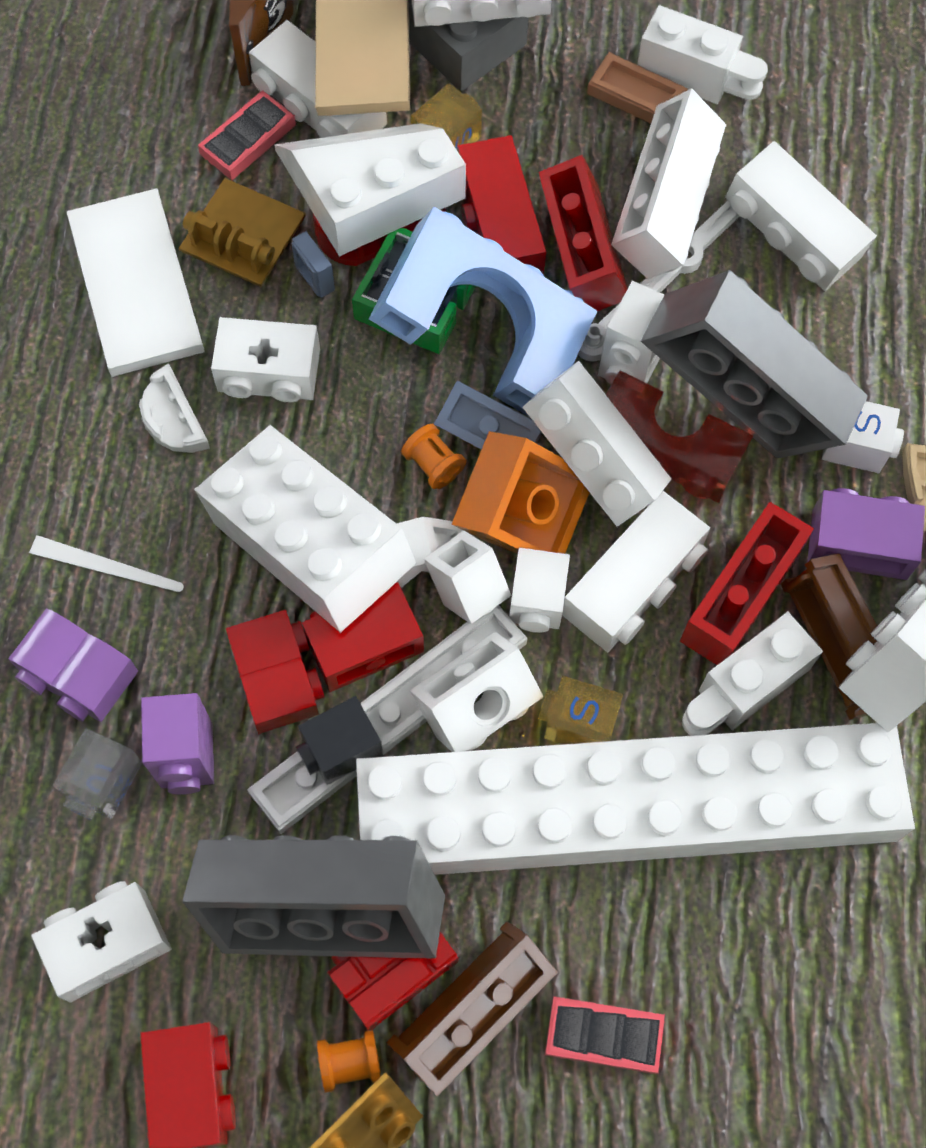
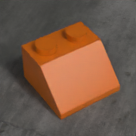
(521, 496)

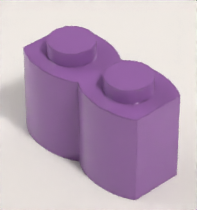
(73, 666)

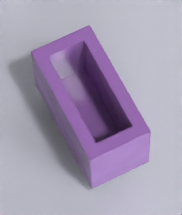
(868, 532)
(177, 742)

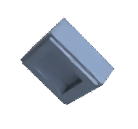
(313, 264)

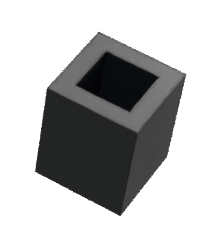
(338, 739)

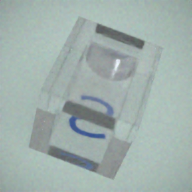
(97, 775)

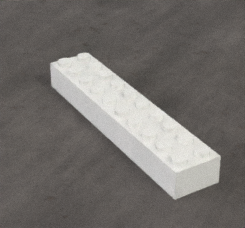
(640, 798)

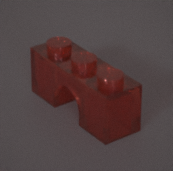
(700, 461)

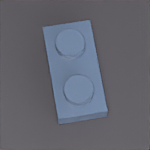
(473, 415)

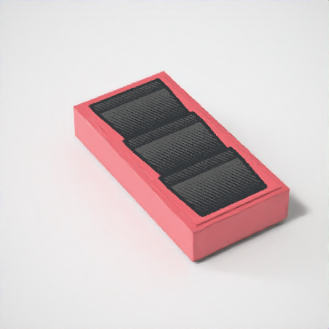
(247, 135)
(605, 1035)

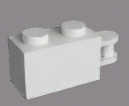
(700, 57)
(752, 677)

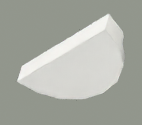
(169, 415)

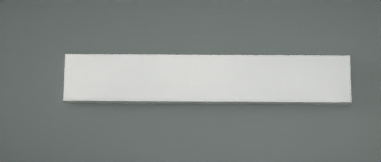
(292, 793)

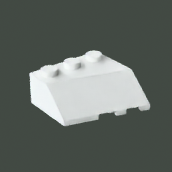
(375, 180)

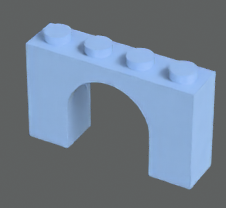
(545, 317)

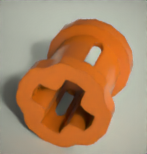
(433, 456)
(348, 1061)

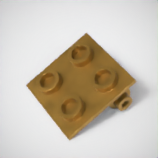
(241, 231)
(376, 1120)

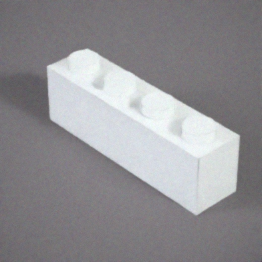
(669, 185)

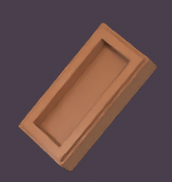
(631, 87)

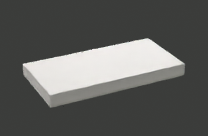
(134, 282)

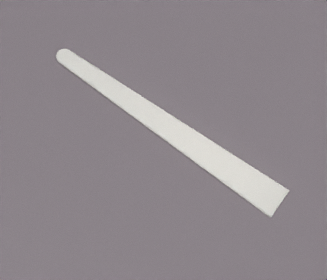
(64, 553)

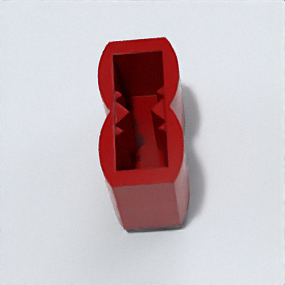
(273, 670)

